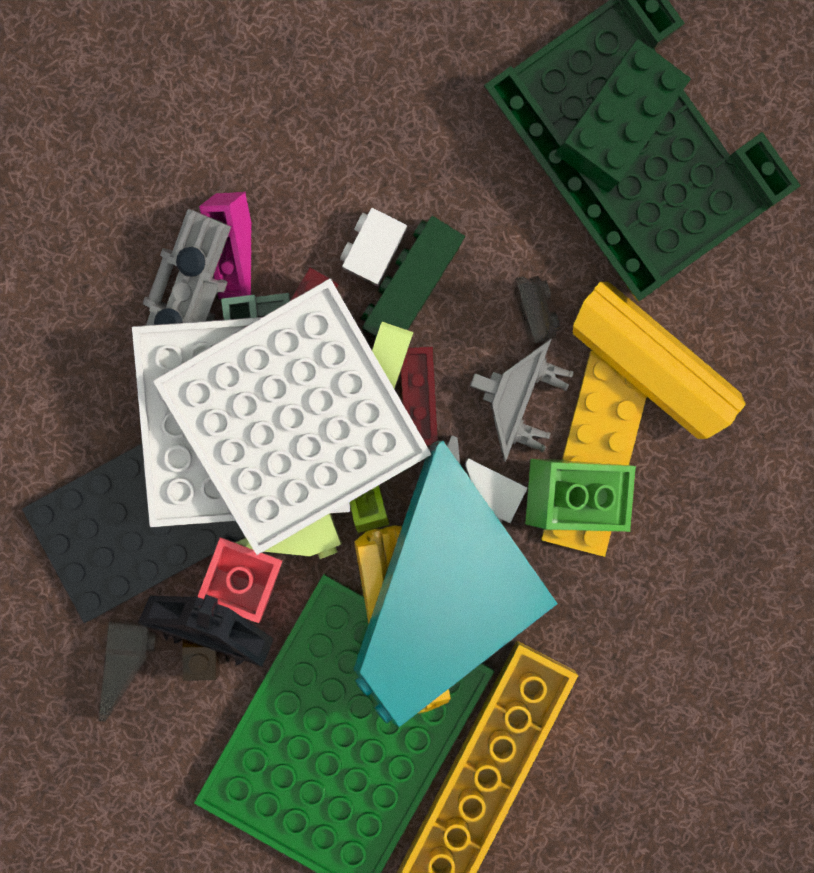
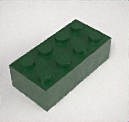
(623, 116)

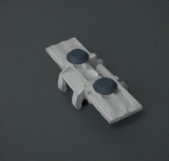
(196, 257)

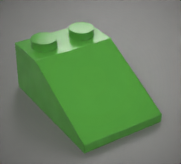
(580, 495)

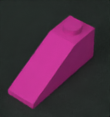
(235, 258)

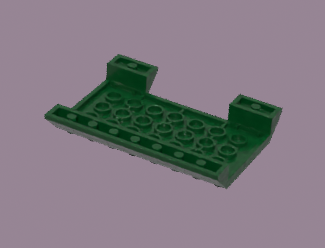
(683, 185)

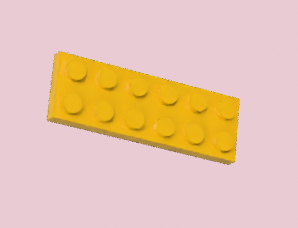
(600, 432)

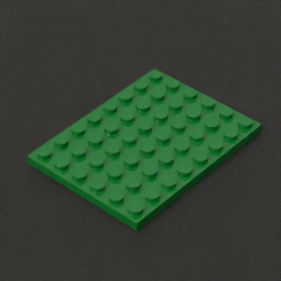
(316, 760)

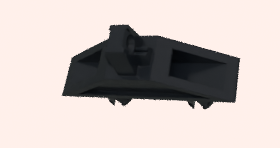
(207, 625)

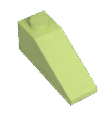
(314, 539)

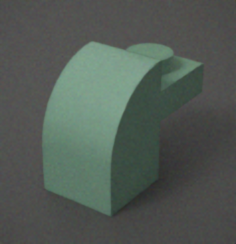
(252, 306)

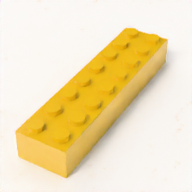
(491, 764)

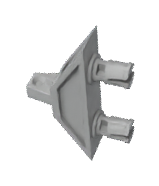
(511, 393)

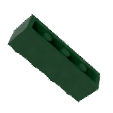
(416, 277)

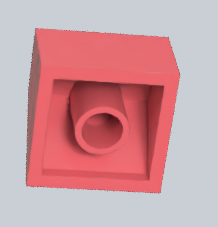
(241, 579)

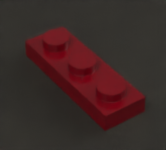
(419, 391)

